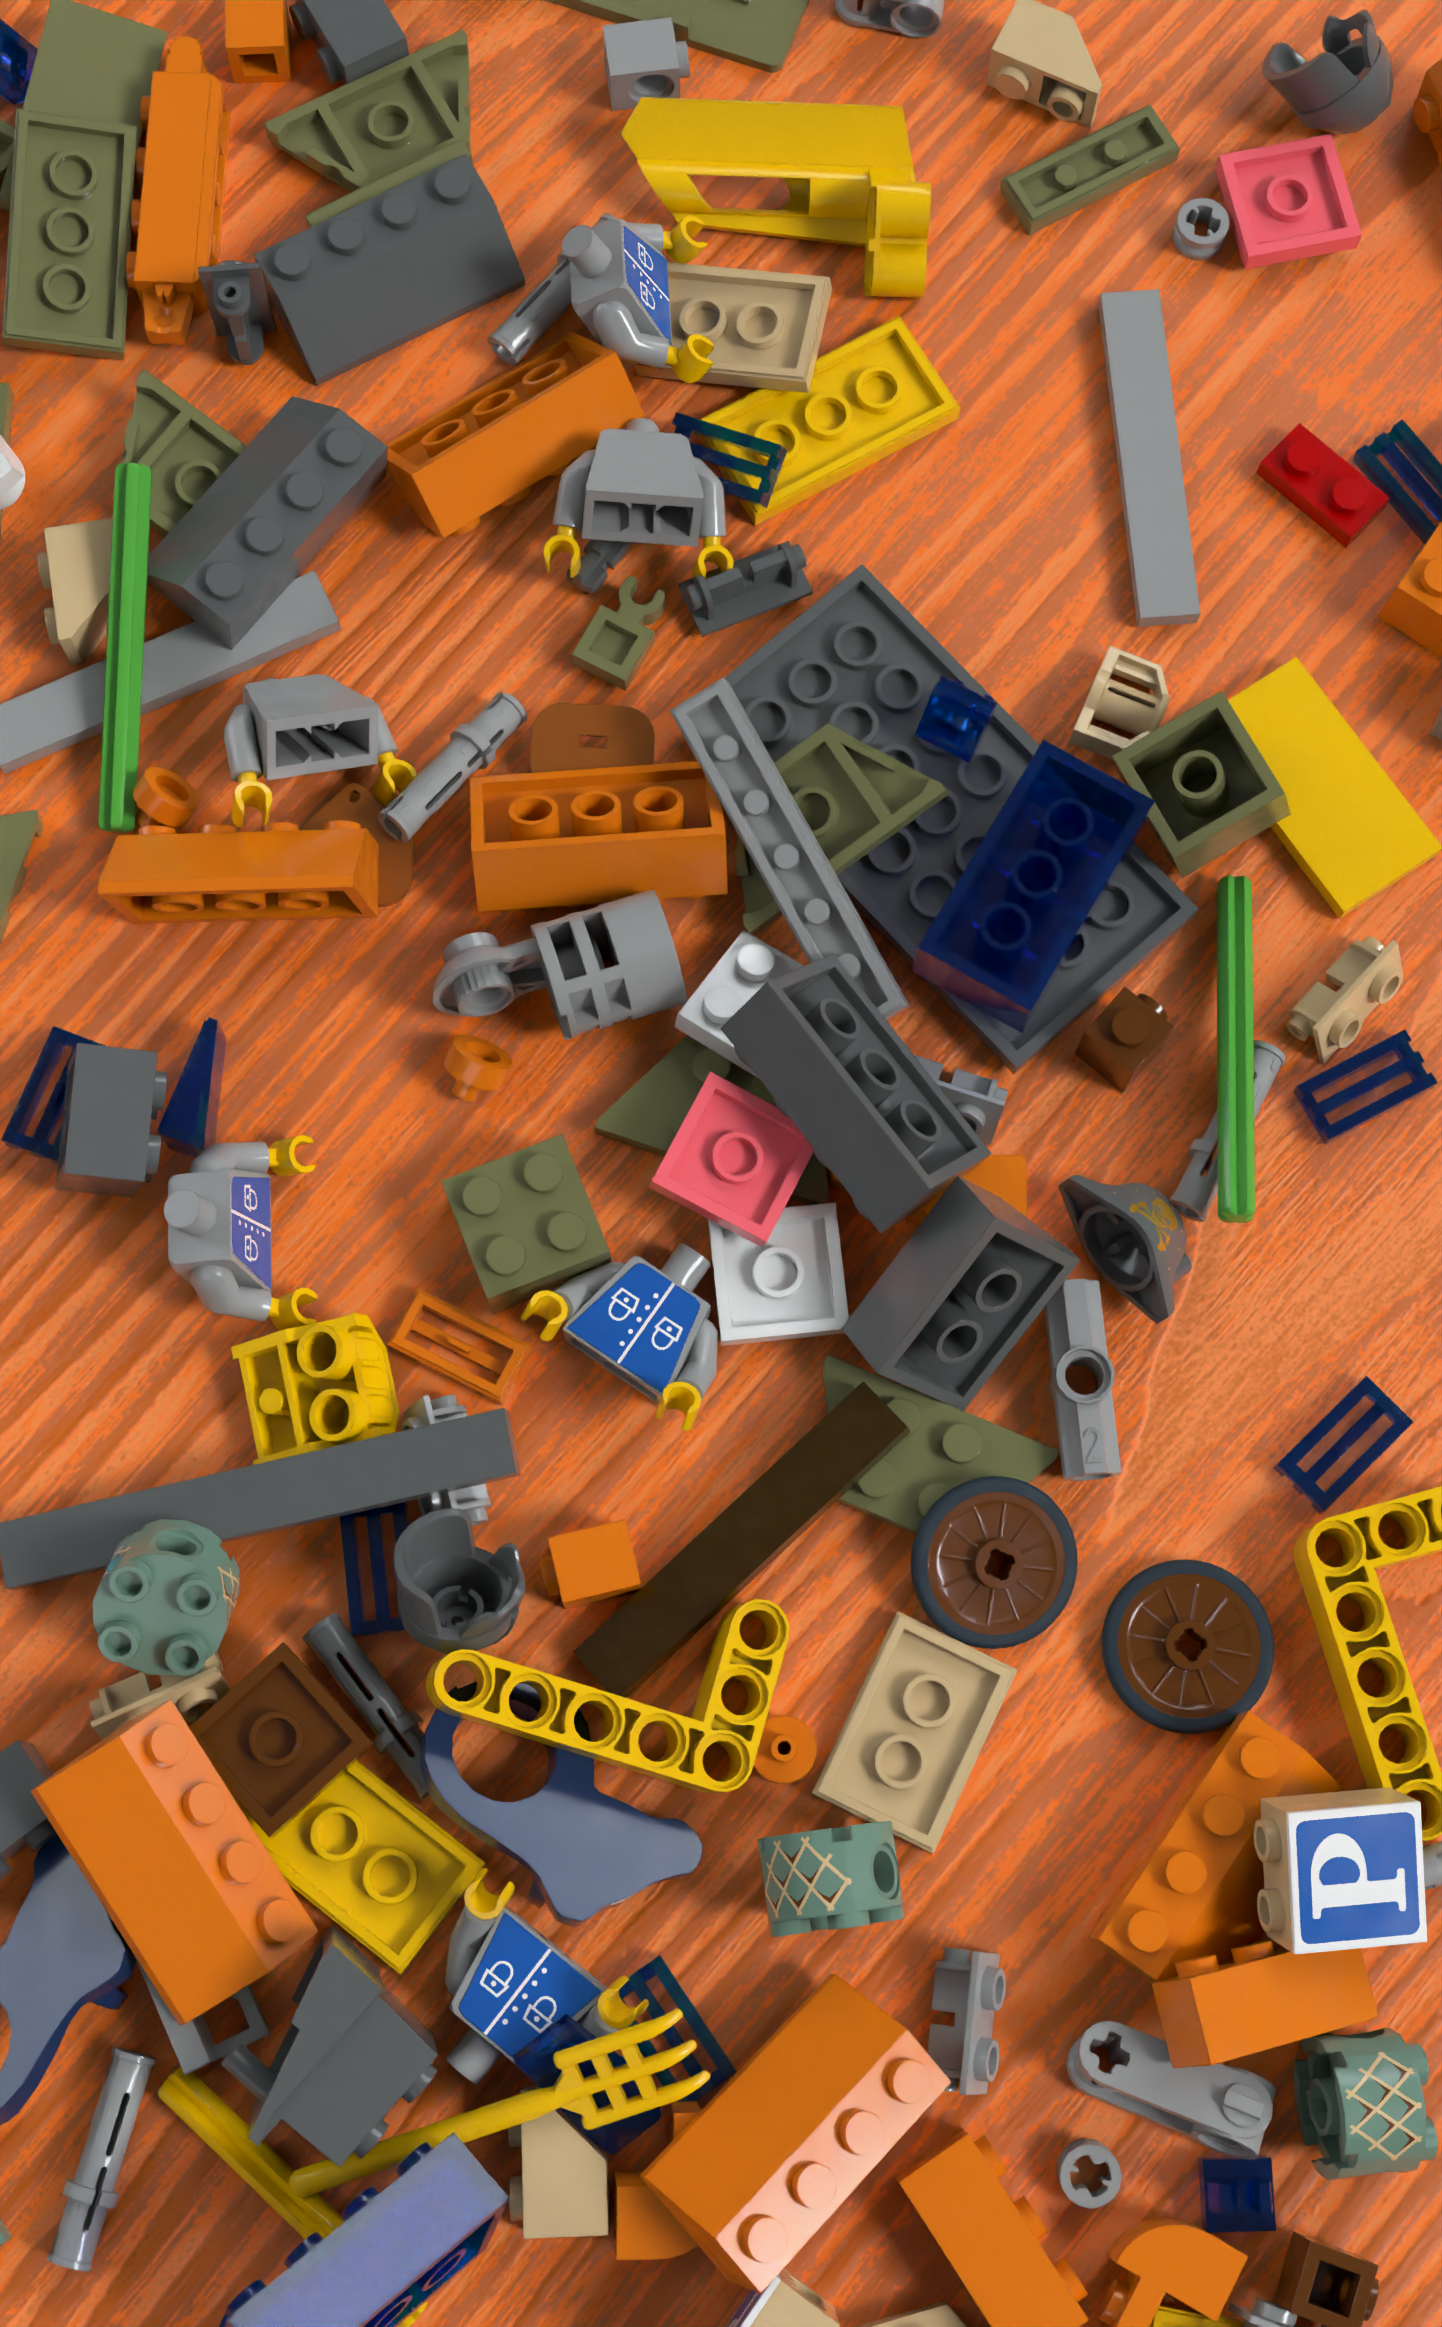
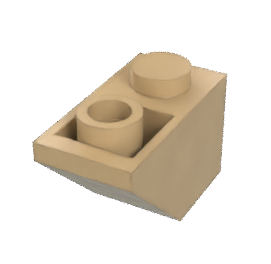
(1045, 63)
(79, 579)
(561, 2179)

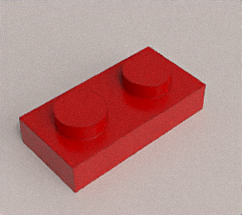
(1322, 485)

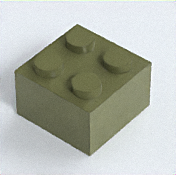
(1205, 784)
(526, 1222)

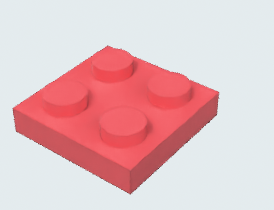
(1288, 201)
(734, 1160)

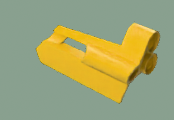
(842, 167)

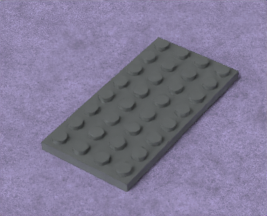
(870, 673)

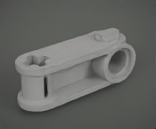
(1212, 2103)

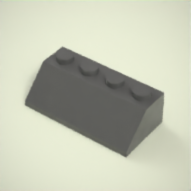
(390, 269)
(267, 517)
(854, 1090)

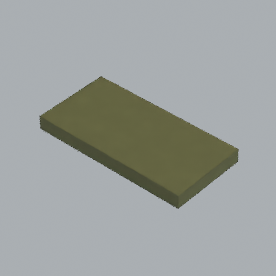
(91, 69)
(69, 234)

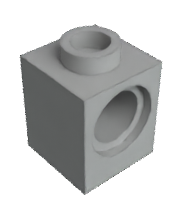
(643, 61)

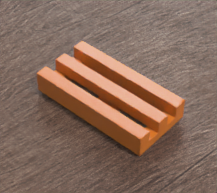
(507, 1371)

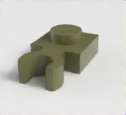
(618, 640)

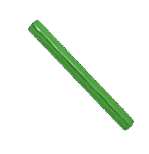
(125, 647)
(1235, 1051)

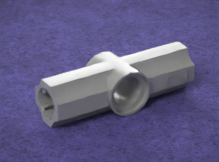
(1083, 1421)

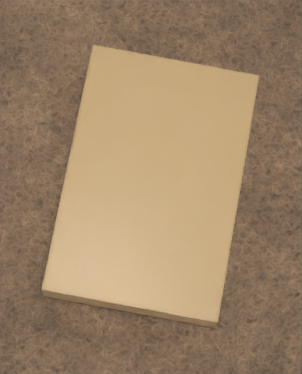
(759, 321)
(914, 1732)

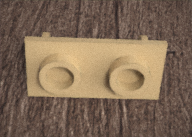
(1366, 978)
(134, 1696)

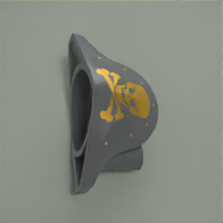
(1130, 1239)

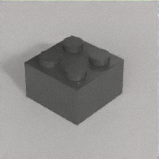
(108, 1120)

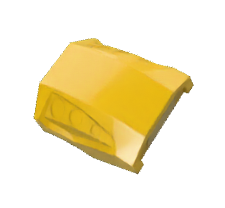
(317, 1387)

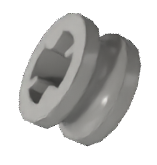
(1204, 211)
(1098, 2154)

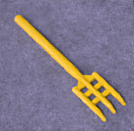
(569, 2092)

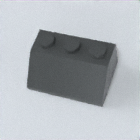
(959, 1295)

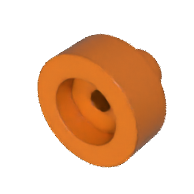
(164, 798)
(476, 1066)
(795, 1764)

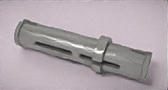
(535, 312)
(470, 748)
(1197, 1192)
(101, 2160)

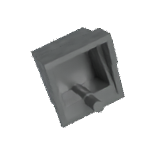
(342, 2059)

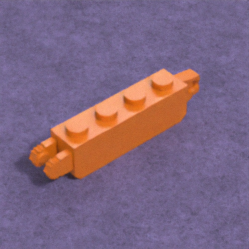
(181, 191)

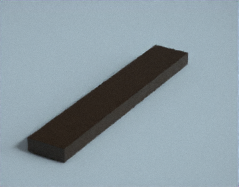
(741, 1542)

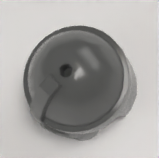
(1341, 86)
(450, 1589)

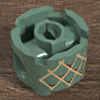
(166, 1598)
(831, 1878)
(1364, 2103)

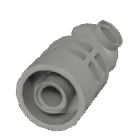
(570, 961)

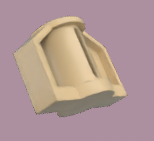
(1121, 704)

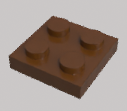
(279, 1739)

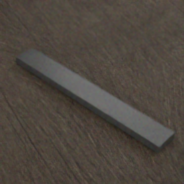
(267, 1495)

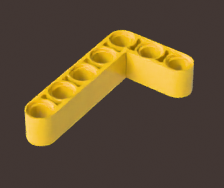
(1376, 1640)
(626, 1718)

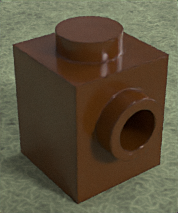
(1125, 1038)
(1327, 2283)

